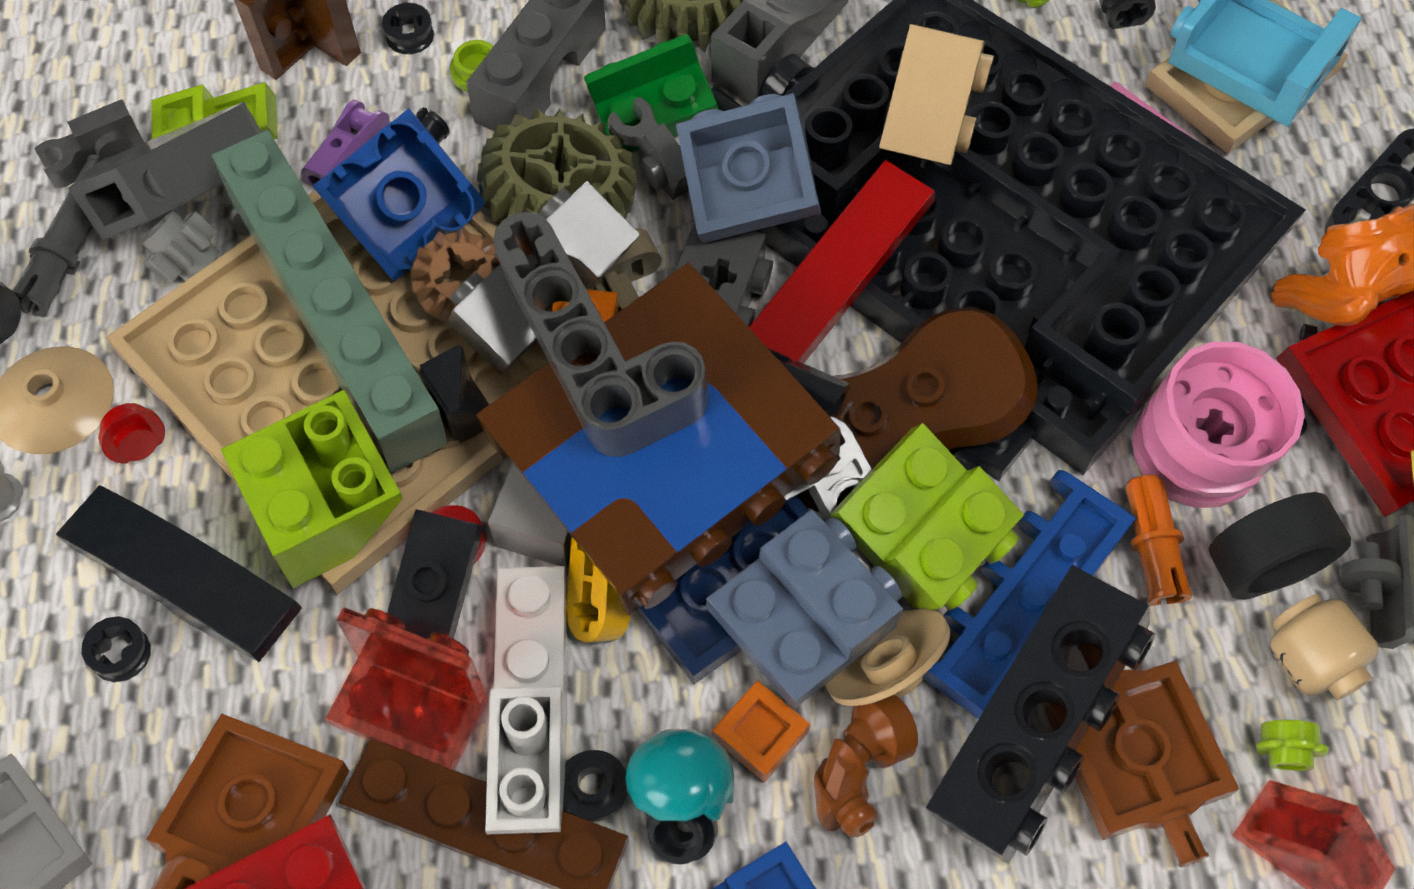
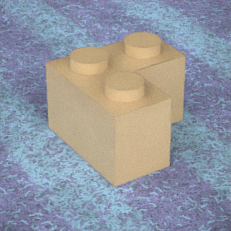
(934, 93)

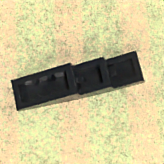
(180, 572)

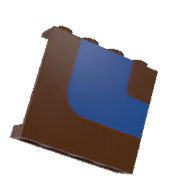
(687, 494)

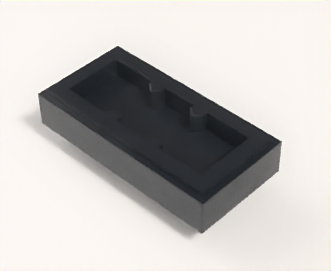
(434, 574)

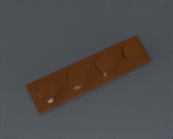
(452, 813)

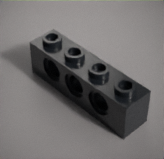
(1079, 613)

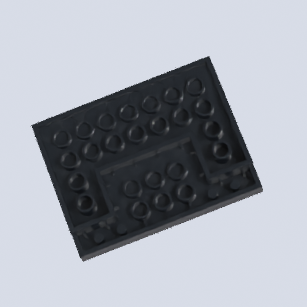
(1064, 219)

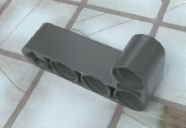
(581, 331)

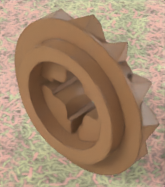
(433, 267)

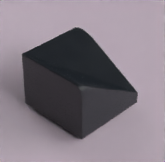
(454, 393)

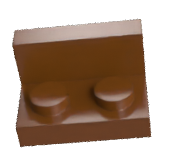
(290, 28)

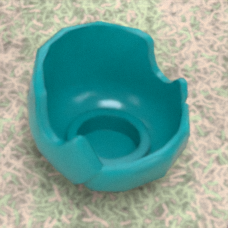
(680, 776)

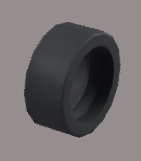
(1279, 545)

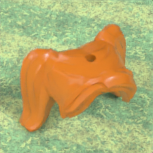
(1366, 266)

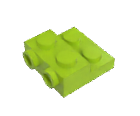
(929, 520)

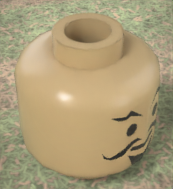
(1323, 647)

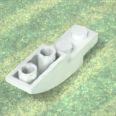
(528, 702)

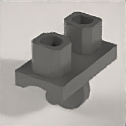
(1386, 582)

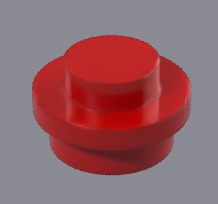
(130, 433)

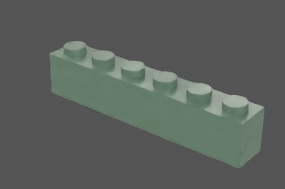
(331, 302)

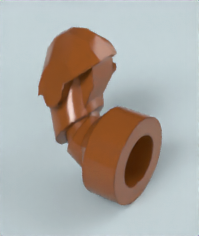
(877, 734)

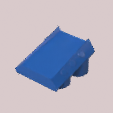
(399, 193)

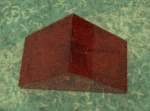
(1315, 839)

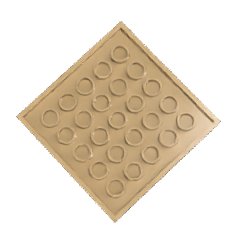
(238, 358)

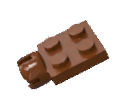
(240, 798)

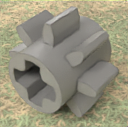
(180, 246)

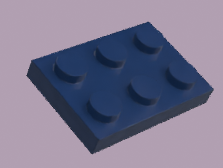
(683, 620)

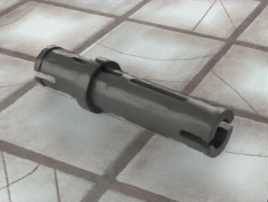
(55, 253)

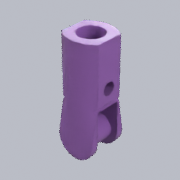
(342, 142)

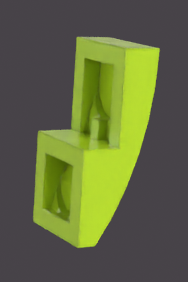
(196, 103)

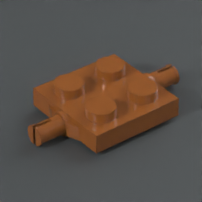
(1150, 759)

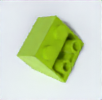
(314, 486)

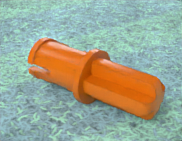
(1157, 541)

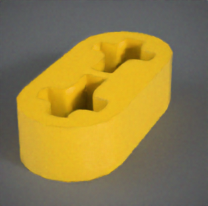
(592, 595)

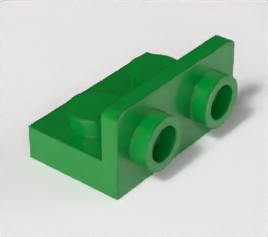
(662, 76)

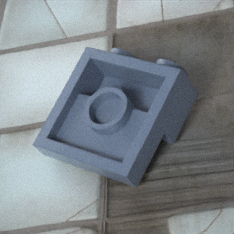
(748, 167)
(807, 607)

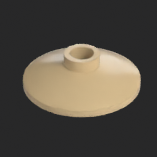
(63, 415)
(895, 662)

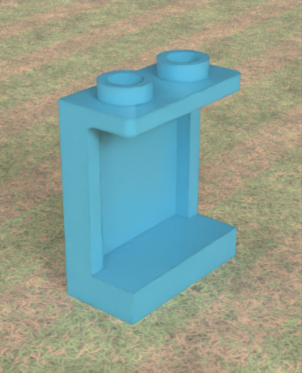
(1260, 52)

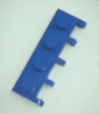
(1078, 535)

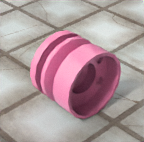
(1218, 424)

